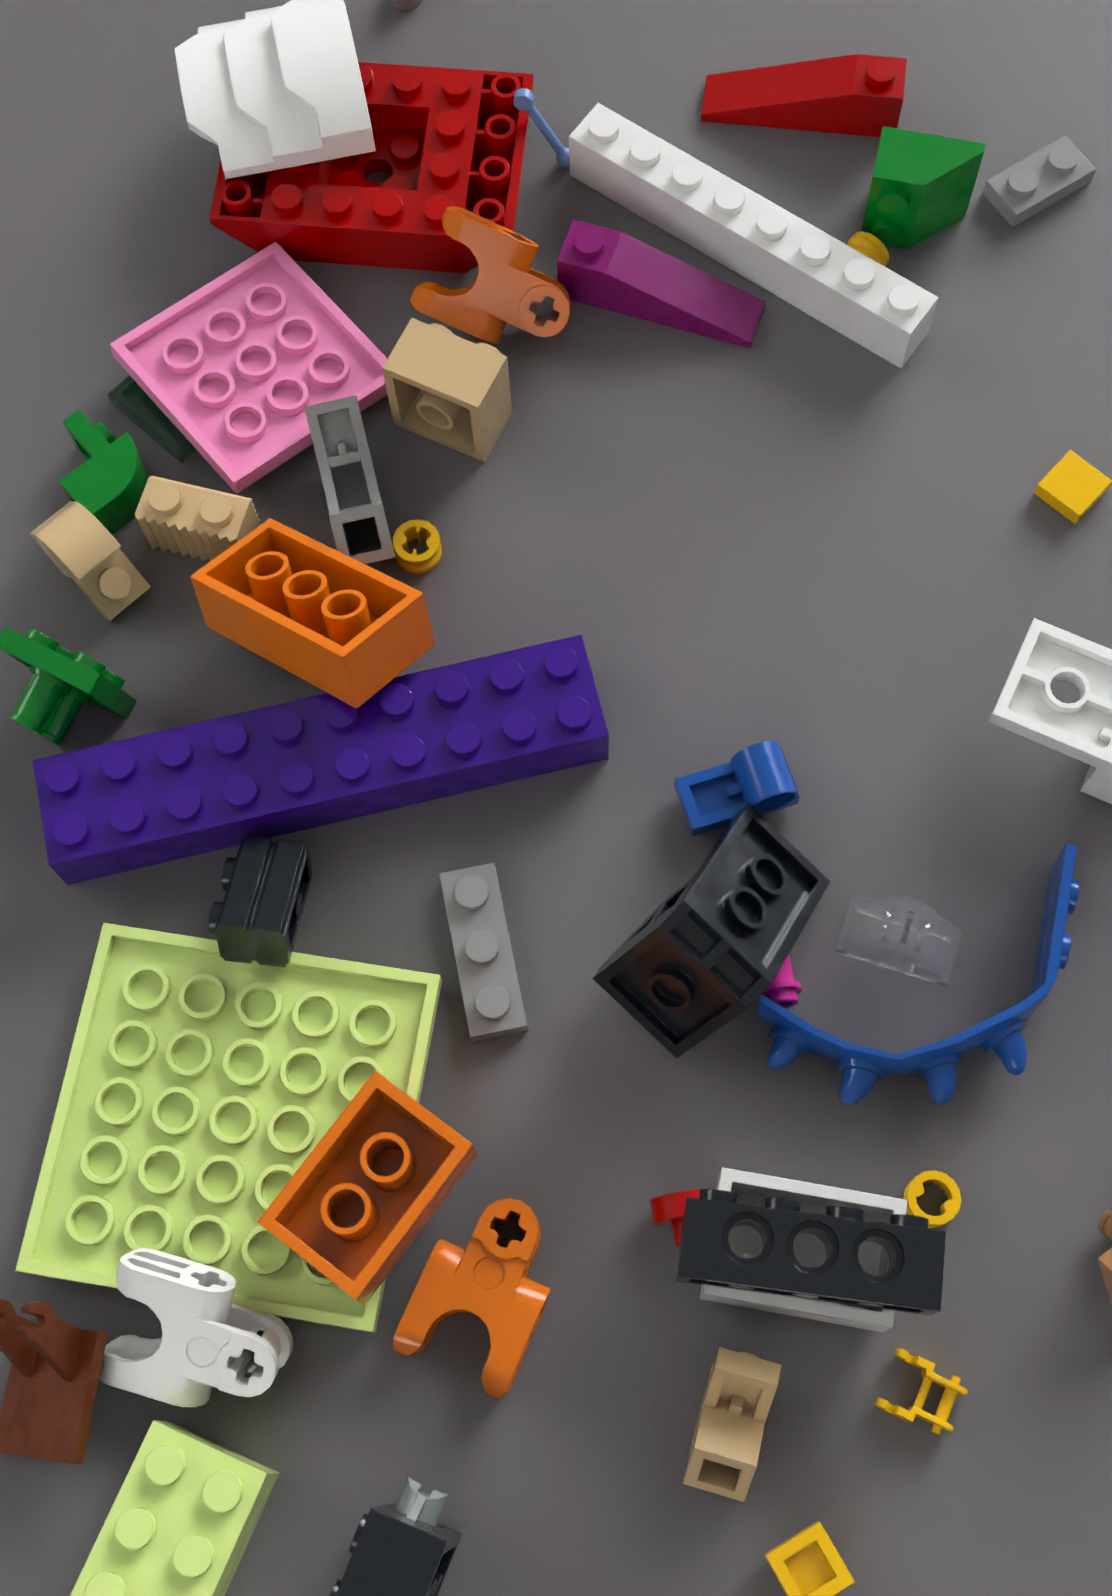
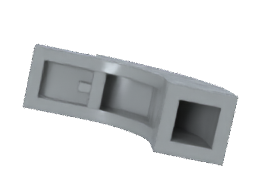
(349, 480)

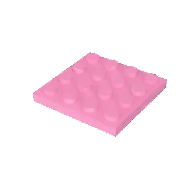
(246, 361)

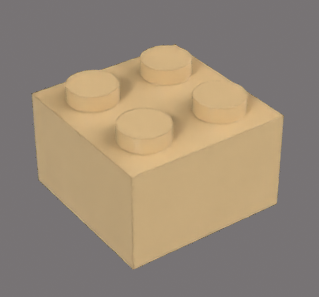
(448, 388)

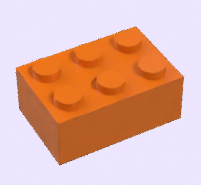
(369, 1187)

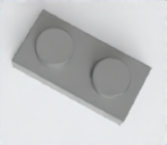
(1039, 181)

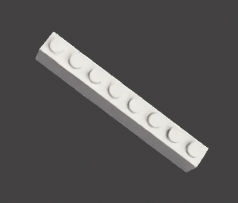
(751, 235)

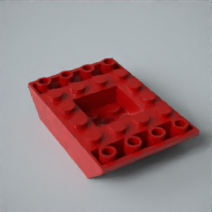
(441, 138)

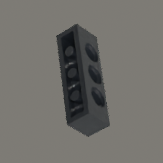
(913, 1250)

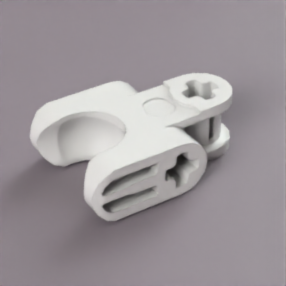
(203, 1334)

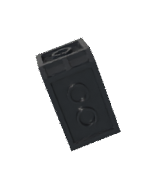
(716, 936)

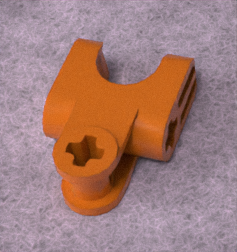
(502, 288)
(485, 1283)

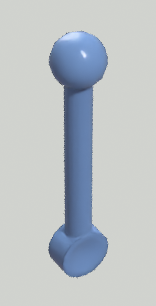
(524, 101)

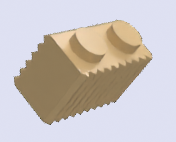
(193, 518)

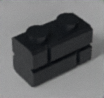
(262, 901)

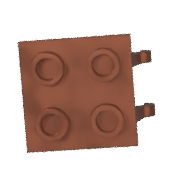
(48, 1384)

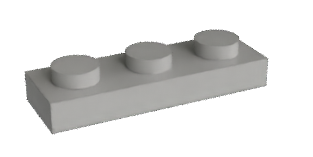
(483, 952)

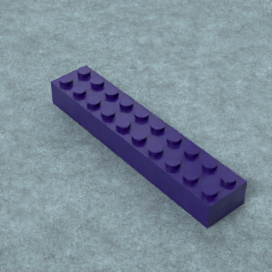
(319, 761)

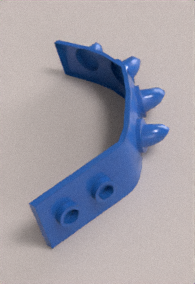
(940, 1059)

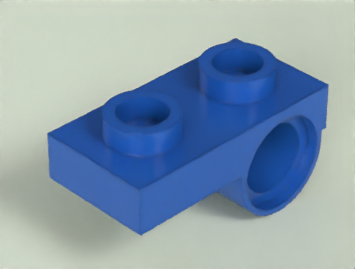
(753, 777)

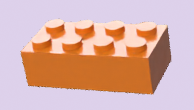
(314, 611)

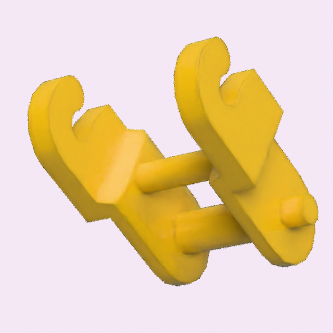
(946, 1403)

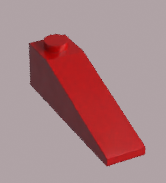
(821, 95)

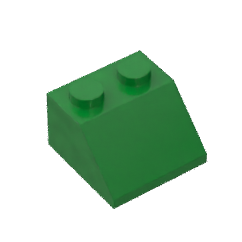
(919, 185)

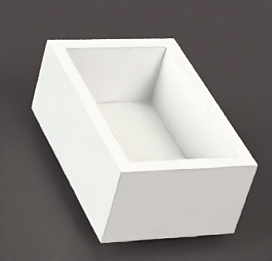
(807, 1248)

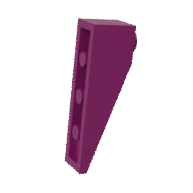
(640, 281)

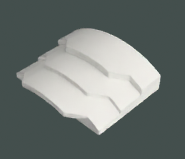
(277, 88)

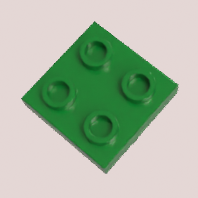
(60, 684)

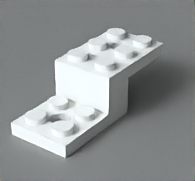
(1075, 728)

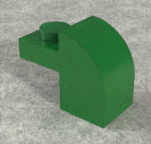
(110, 478)

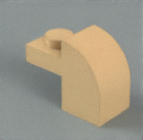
(90, 557)
(731, 1423)

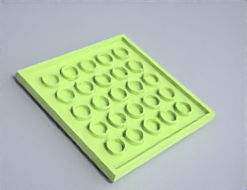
(202, 1099)

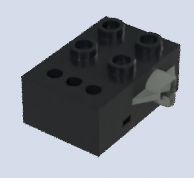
(400, 1548)

